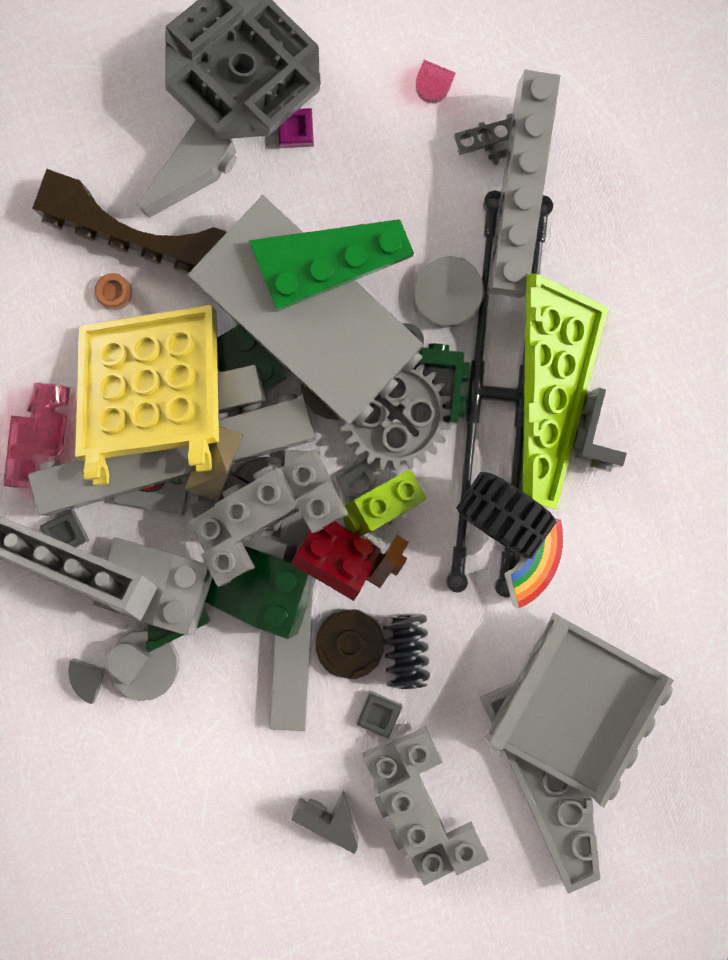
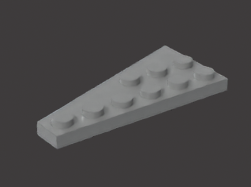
(559, 811)

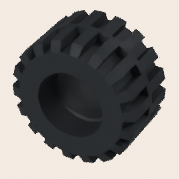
(506, 514)

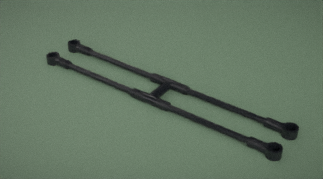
(478, 391)

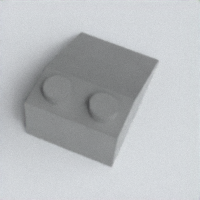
(179, 580)

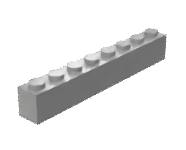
(264, 431)

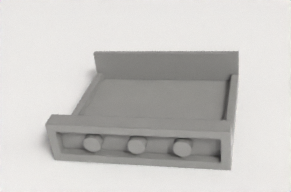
(580, 709)

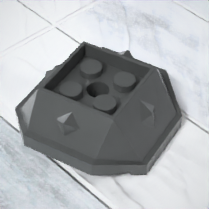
(227, 35)

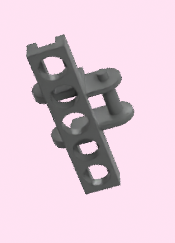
(486, 143)

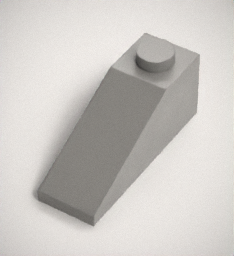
(191, 167)

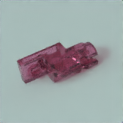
(38, 434)

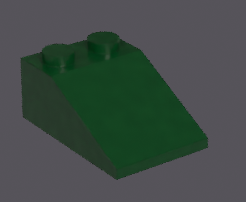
(266, 597)

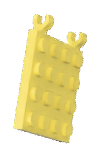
(147, 388)

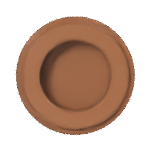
(113, 291)

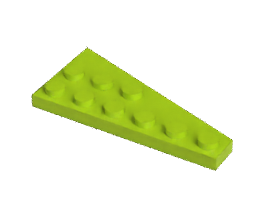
(559, 359)

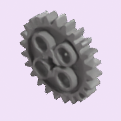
(418, 391)

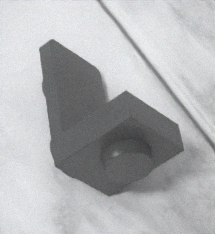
(600, 457)

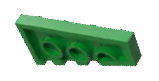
(322, 260)

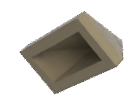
(211, 483)

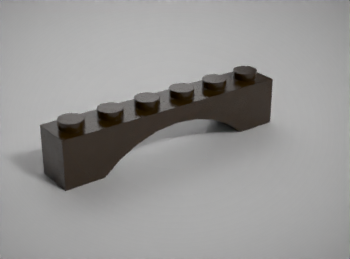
(69, 203)

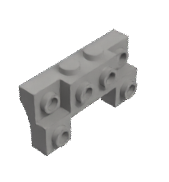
(260, 505)
(415, 820)

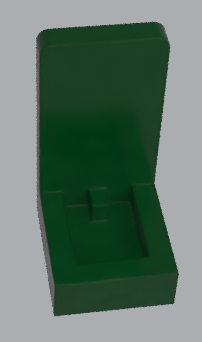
(440, 357)

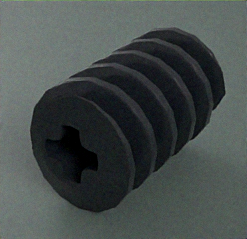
(407, 651)

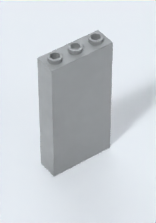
(333, 343)

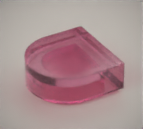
(433, 82)

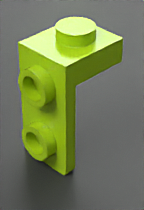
(383, 503)

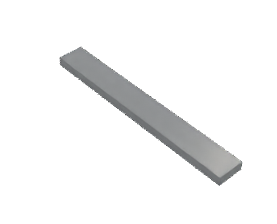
(292, 654)

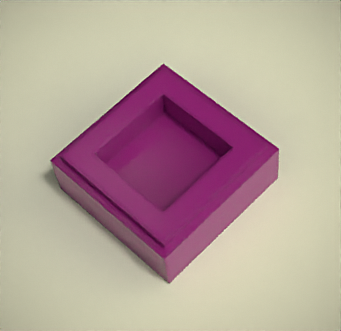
(297, 130)

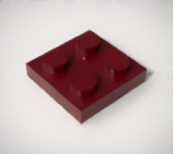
(337, 558)

